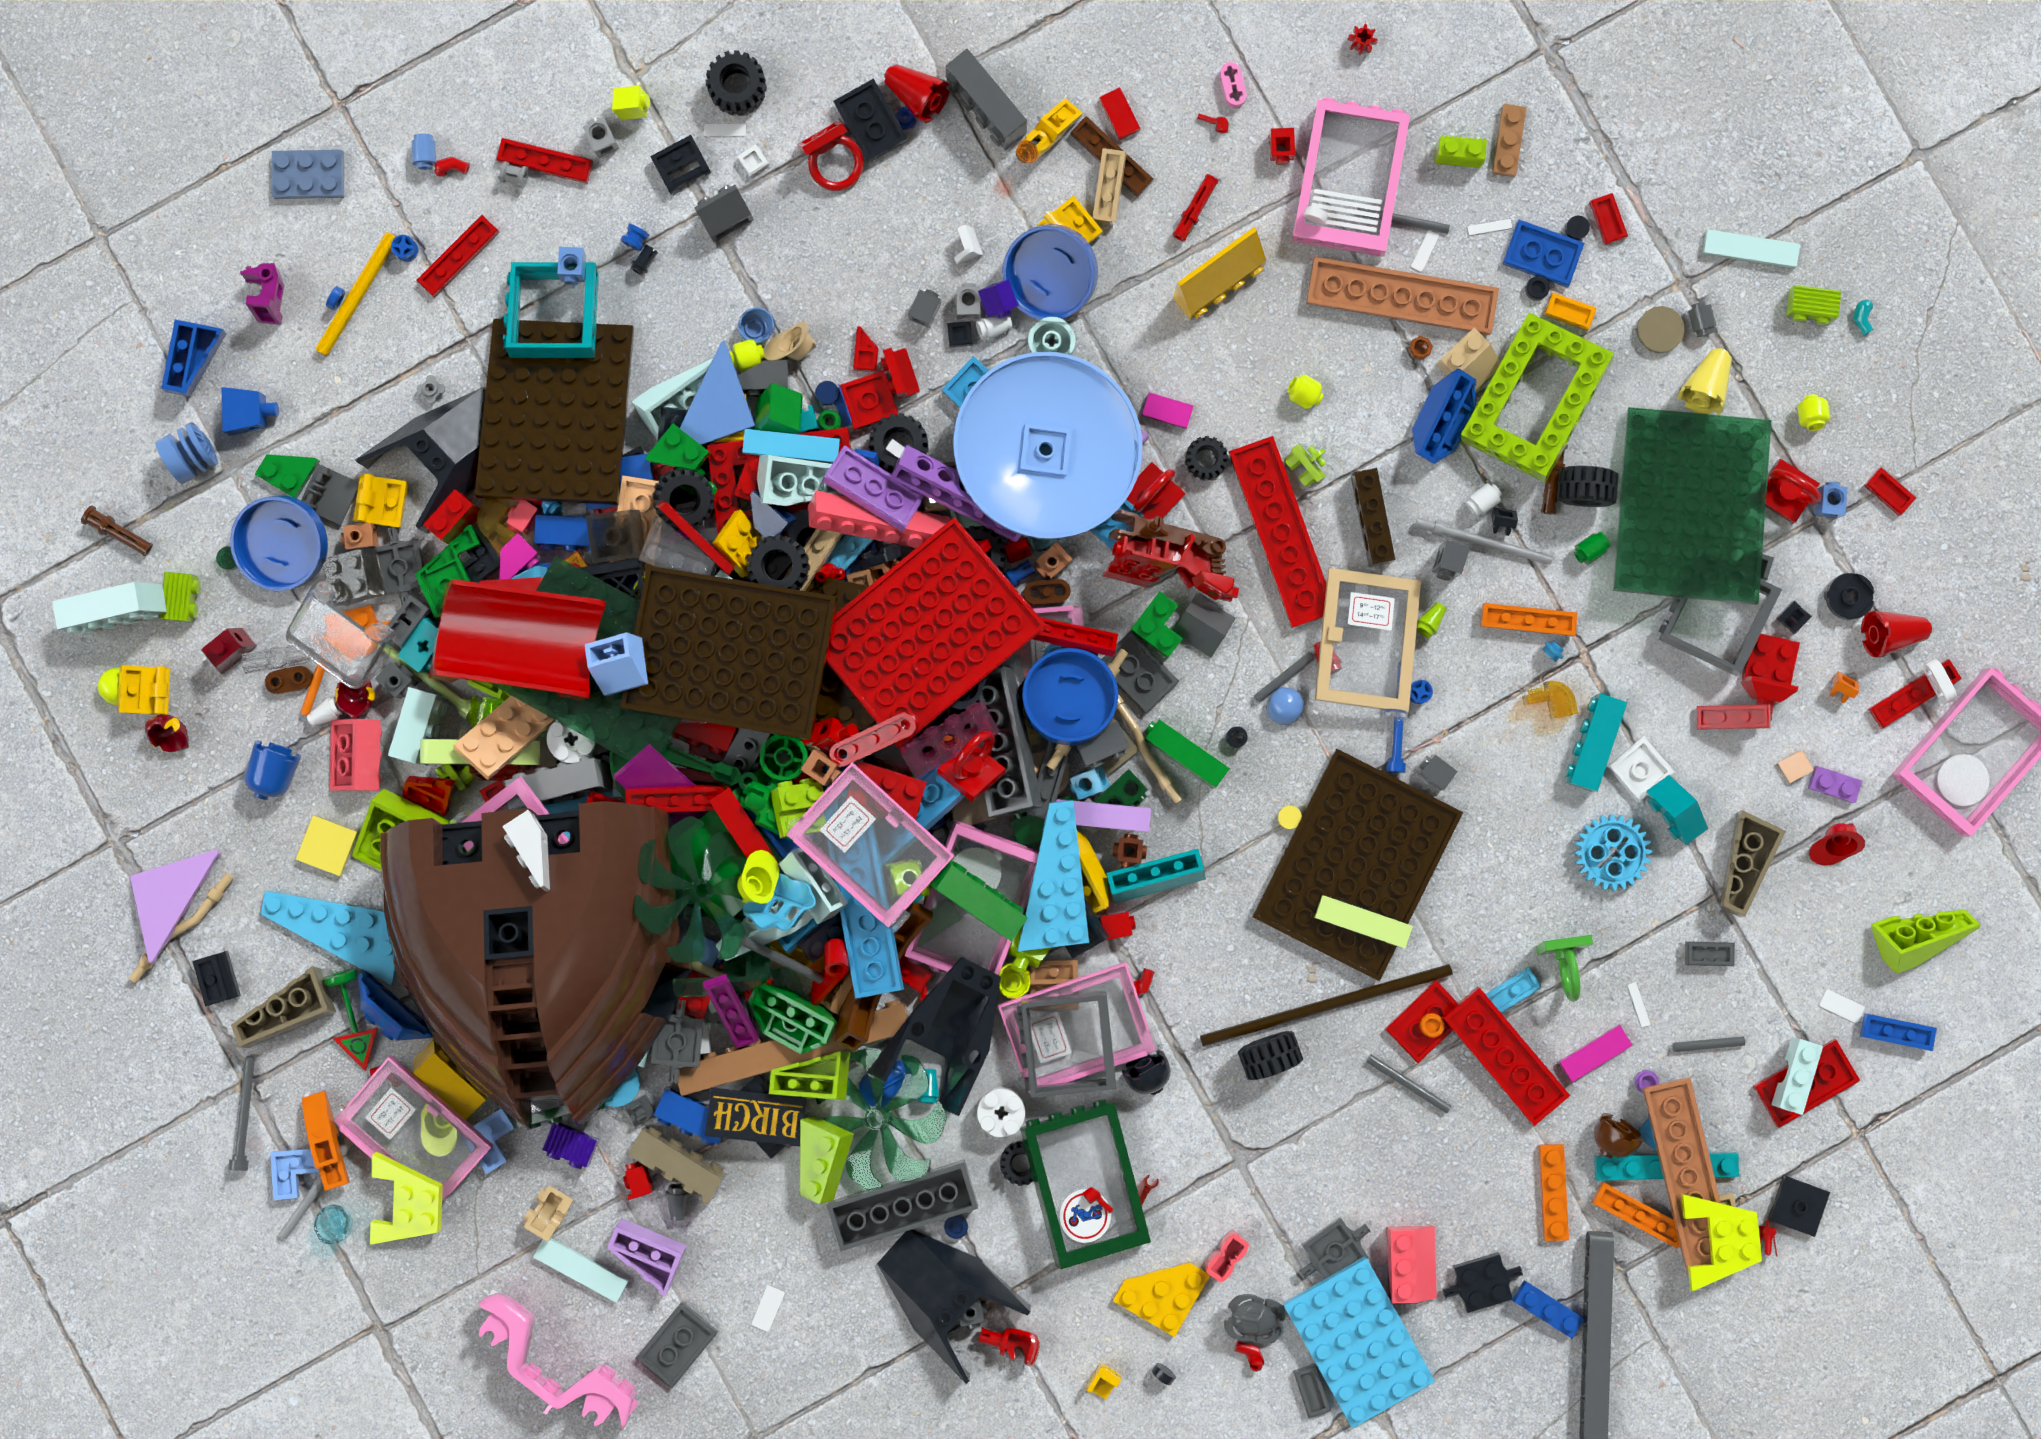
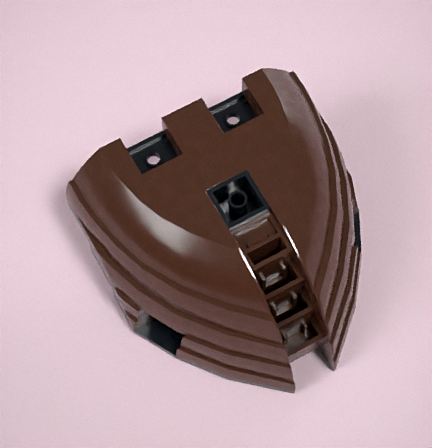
(527, 982)

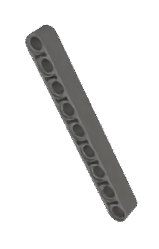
(1596, 1335)

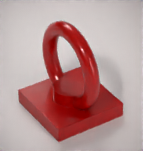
(823, 142)
(1790, 491)
(1155, 492)
(973, 768)

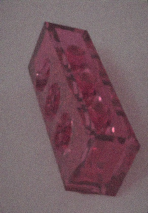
(943, 751)

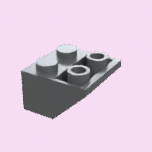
(723, 212)
(1109, 743)

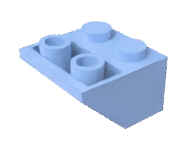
(617, 663)

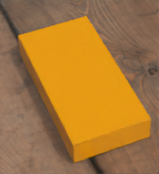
(1570, 311)

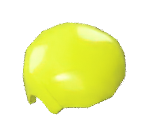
(108, 686)
(1013, 983)

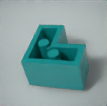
(1678, 809)

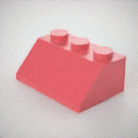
(355, 755)
(1411, 1264)

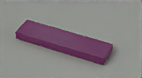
(731, 1010)

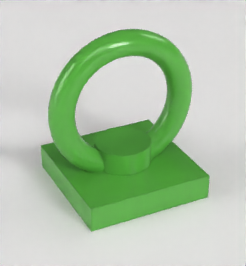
(1566, 954)

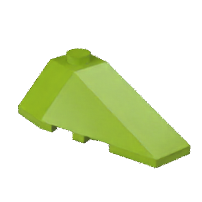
(1916, 939)

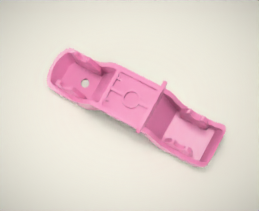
(602, 1387)

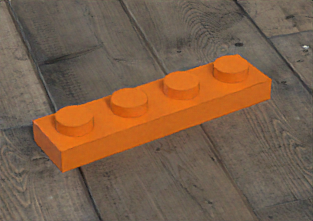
(1528, 619)
(1553, 1192)
(1636, 1214)

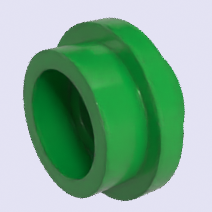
(829, 414)

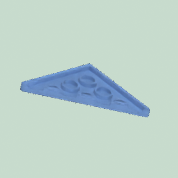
(719, 403)

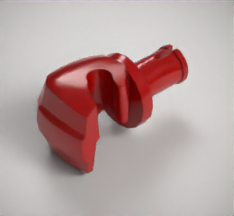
(1012, 1340)

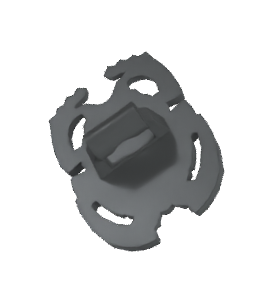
(1254, 1319)

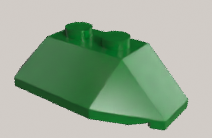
(791, 1018)

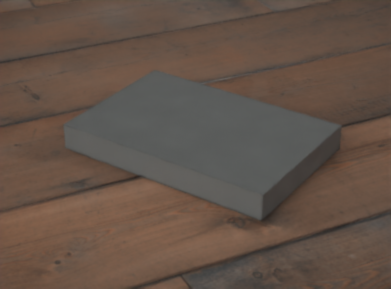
(1141, 674)
(676, 1344)

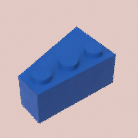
(189, 356)

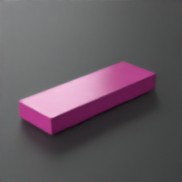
(1595, 1053)

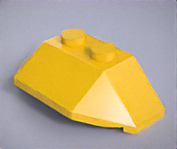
(1093, 876)

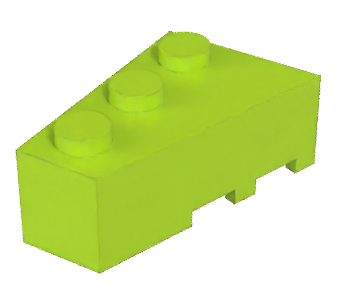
(816, 1078)

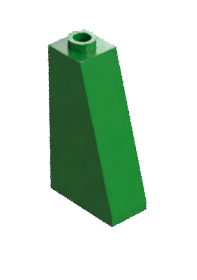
(1186, 753)

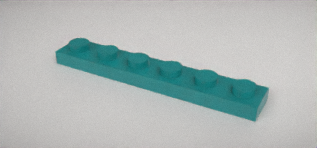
(1648, 1166)

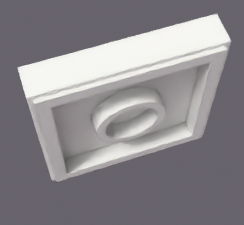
(1640, 768)

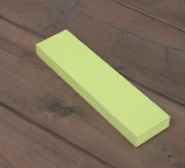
(1363, 921)

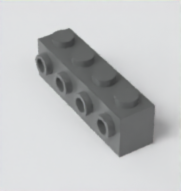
(745, 750)

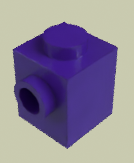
(998, 299)

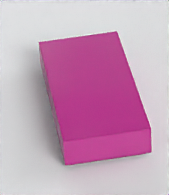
(1167, 410)

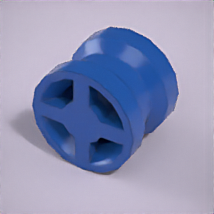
(634, 237)
(401, 244)
(1424, 692)

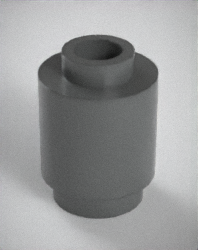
(1702, 319)

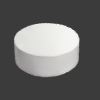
(1315, 215)

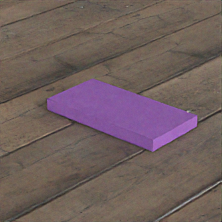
(872, 488)

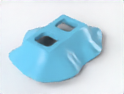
(792, 894)

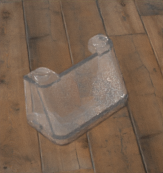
(337, 640)

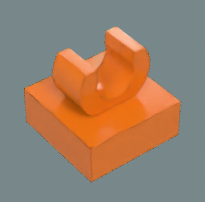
(1846, 685)

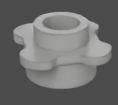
(431, 396)

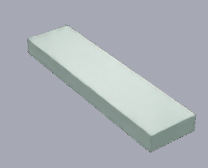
(1751, 249)
(581, 1269)

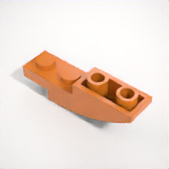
(323, 1140)

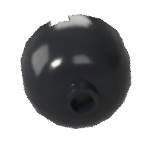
(1148, 1073)

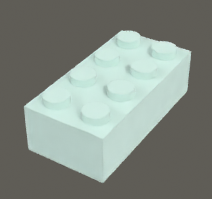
(109, 607)

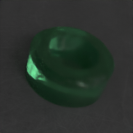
(225, 559)

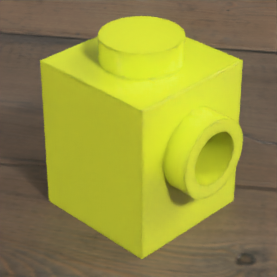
(630, 102)

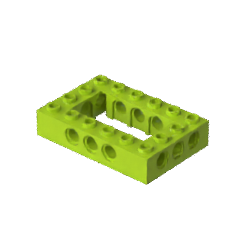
(1500, 444)

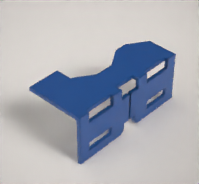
(843, 413)

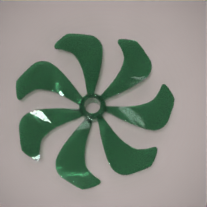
(659, 918)
(923, 1130)

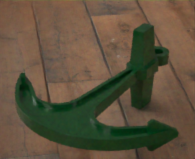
(720, 771)

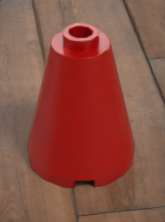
(918, 91)
(1892, 632)

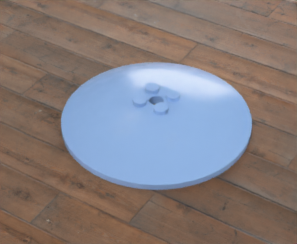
(1058, 404)

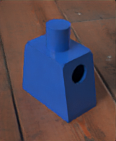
(245, 410)

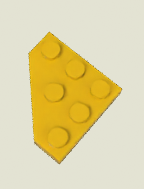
(1163, 1295)

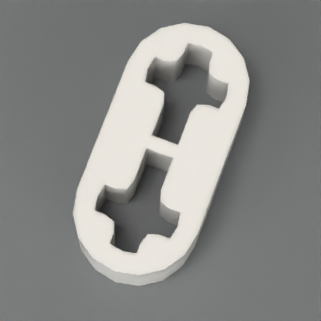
(1940, 681)

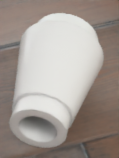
(992, 326)
(324, 713)

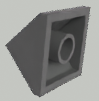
(1204, 625)

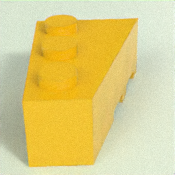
(447, 1080)

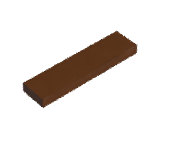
(1094, 140)

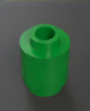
(1591, 548)

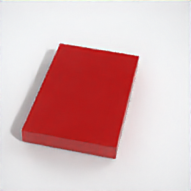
(1406, 1026)

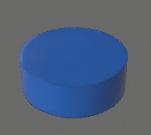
(335, 298)

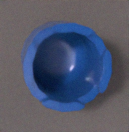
(270, 770)

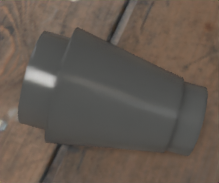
(677, 1201)

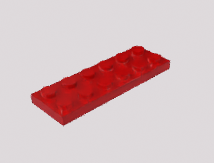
(1506, 1056)

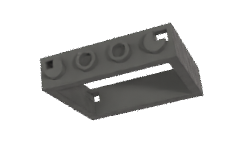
(1772, 594)
(1028, 1057)

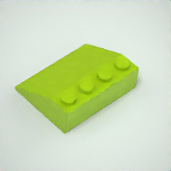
(384, 813)

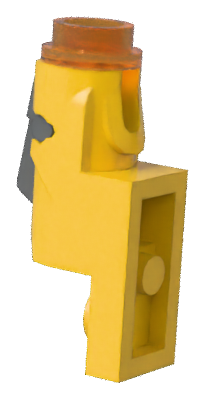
(1047, 131)

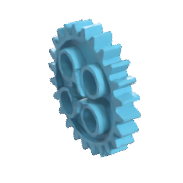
(1627, 867)

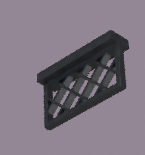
(620, 569)

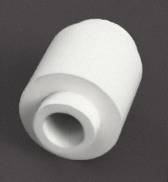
(1484, 499)

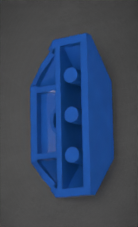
(1444, 416)
(389, 1011)

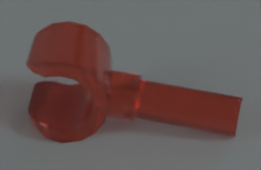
(1147, 1188)

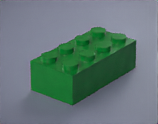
(979, 901)

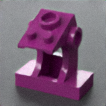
(268, 303)

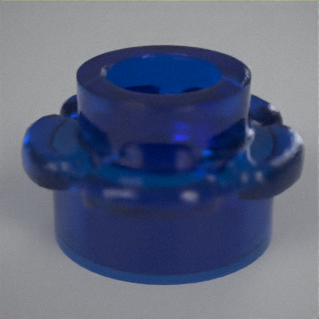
(905, 124)

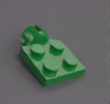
(760, 802)

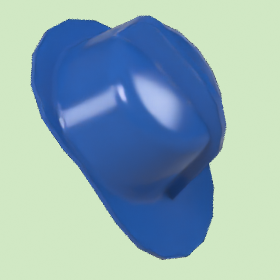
(891, 1087)

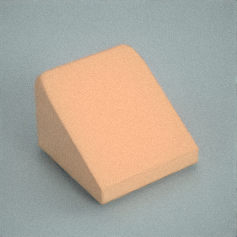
(1795, 766)

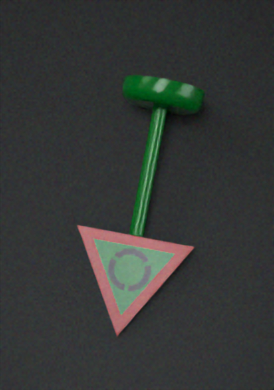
(357, 1044)

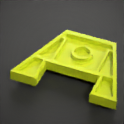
(415, 1202)
(1732, 1239)

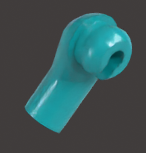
(1861, 316)

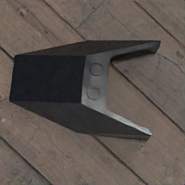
(445, 443)
(955, 1023)
(939, 1286)

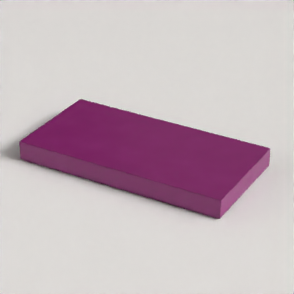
(654, 770)

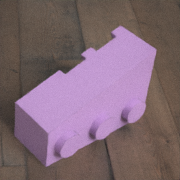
(648, 1253)

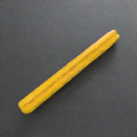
(355, 294)

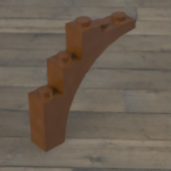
(858, 1013)

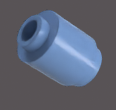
(423, 151)

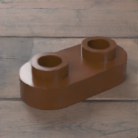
(1046, 590)
(288, 680)

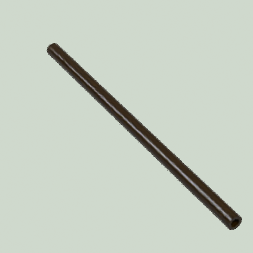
(1326, 1005)

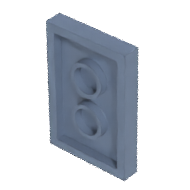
(307, 174)

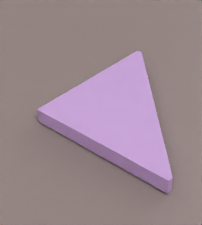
(165, 896)

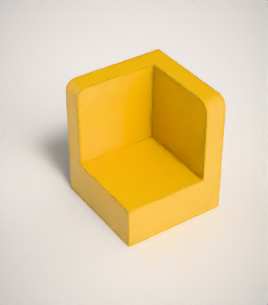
(1103, 1381)

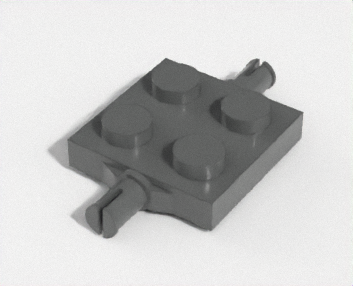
(399, 564)
(679, 1042)
(1334, 1248)

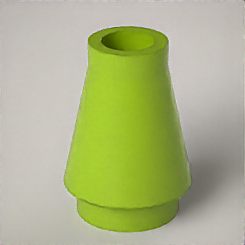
(1429, 622)

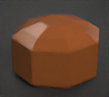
(1420, 348)

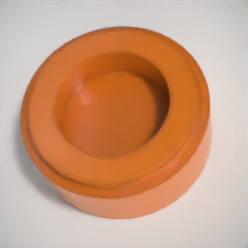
(1432, 1025)

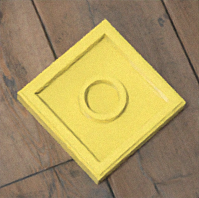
(327, 845)

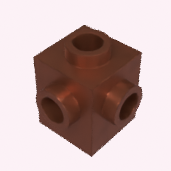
(1129, 840)

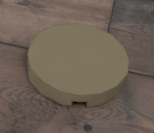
(1660, 329)

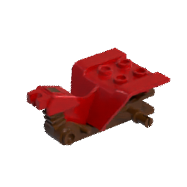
(1153, 548)

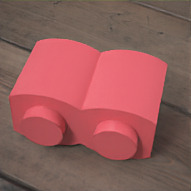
(1222, 1261)

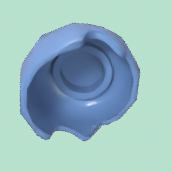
(756, 325)
(1285, 706)

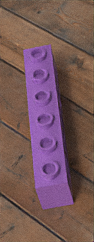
(941, 485)

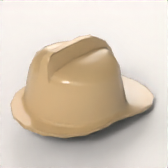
(791, 343)

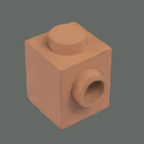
(360, 536)

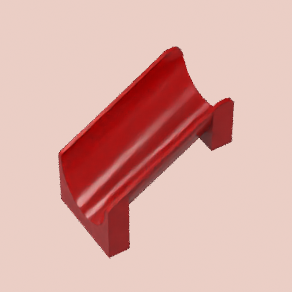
(515, 638)

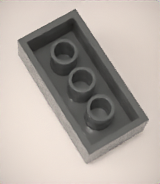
(985, 99)

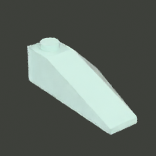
(671, 393)
(790, 480)
(772, 933)

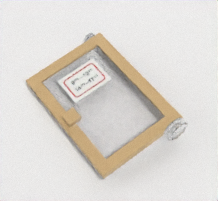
(1368, 641)

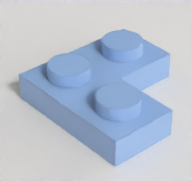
(494, 1128)
(285, 1171)

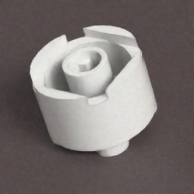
(563, 750)
(1010, 1122)

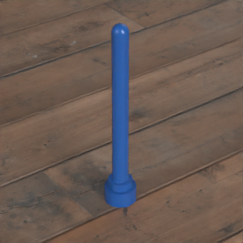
(1396, 762)

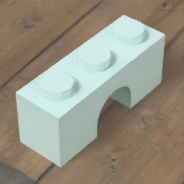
(1802, 1065)

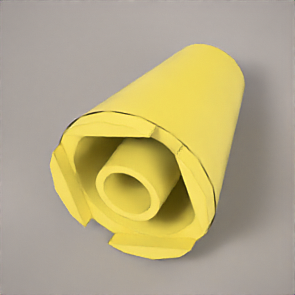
(1708, 384)

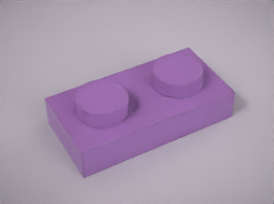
(1835, 784)

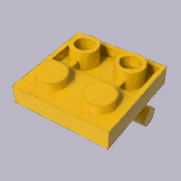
(1074, 216)
(380, 501)
(736, 542)
(143, 690)

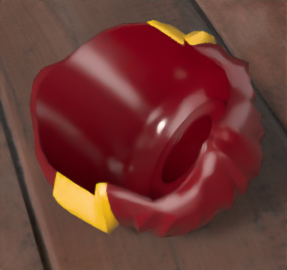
(354, 701)
(167, 733)

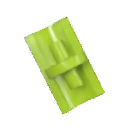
(1313, 471)
(461, 778)

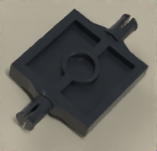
(1482, 1282)

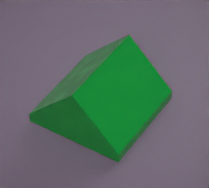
(779, 410)

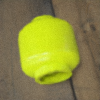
(746, 355)
(1305, 391)
(1813, 412)

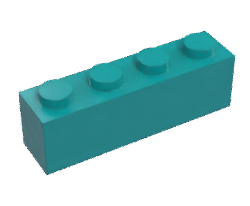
(1596, 742)
(1156, 876)

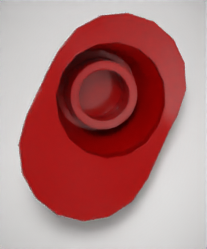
(1838, 844)

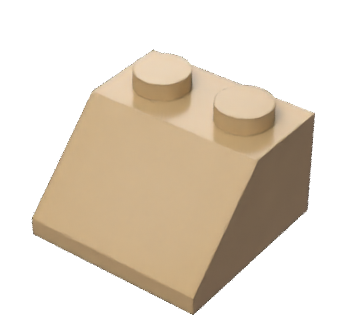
(1473, 356)

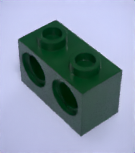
(1117, 791)

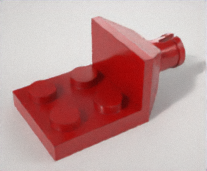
(1770, 670)

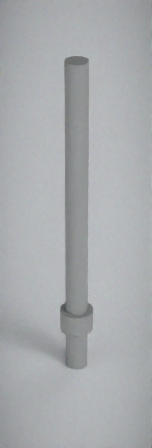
(1439, 529)
(310, 1196)

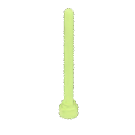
(463, 705)

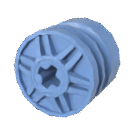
(182, 455)

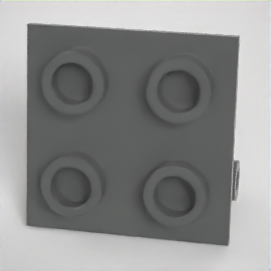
(330, 493)

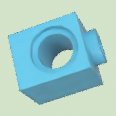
(1095, 775)

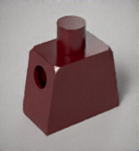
(226, 649)

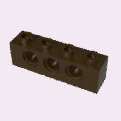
(1372, 517)

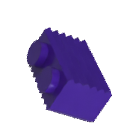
(570, 1144)

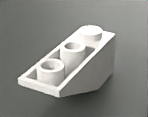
(532, 844)

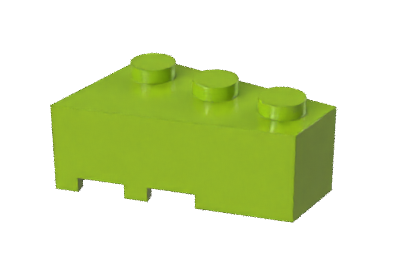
(822, 1158)

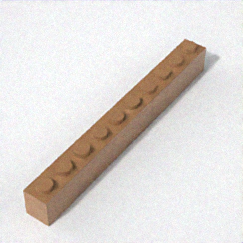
(769, 1055)

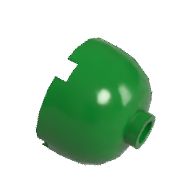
(783, 757)

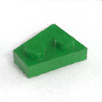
(678, 450)
(287, 472)

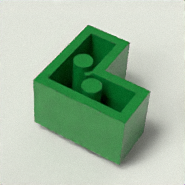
(1152, 626)

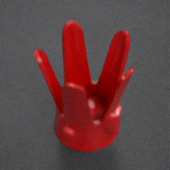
(1769, 1234)

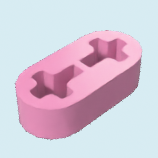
(1238, 84)

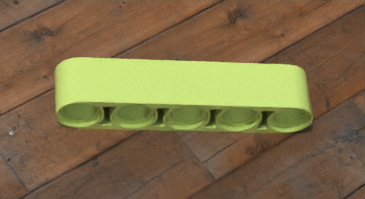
(442, 752)

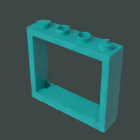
(548, 271)

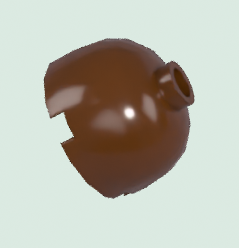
(1615, 1137)

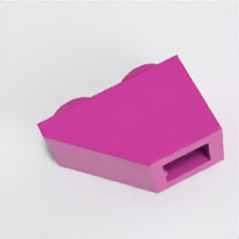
(517, 557)

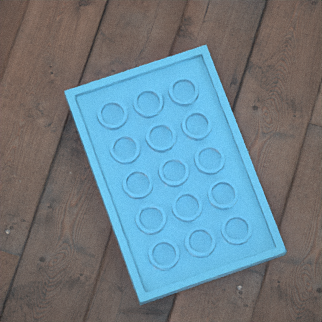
(1358, 1342)

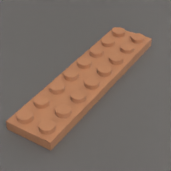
(1402, 295)
(1683, 1161)

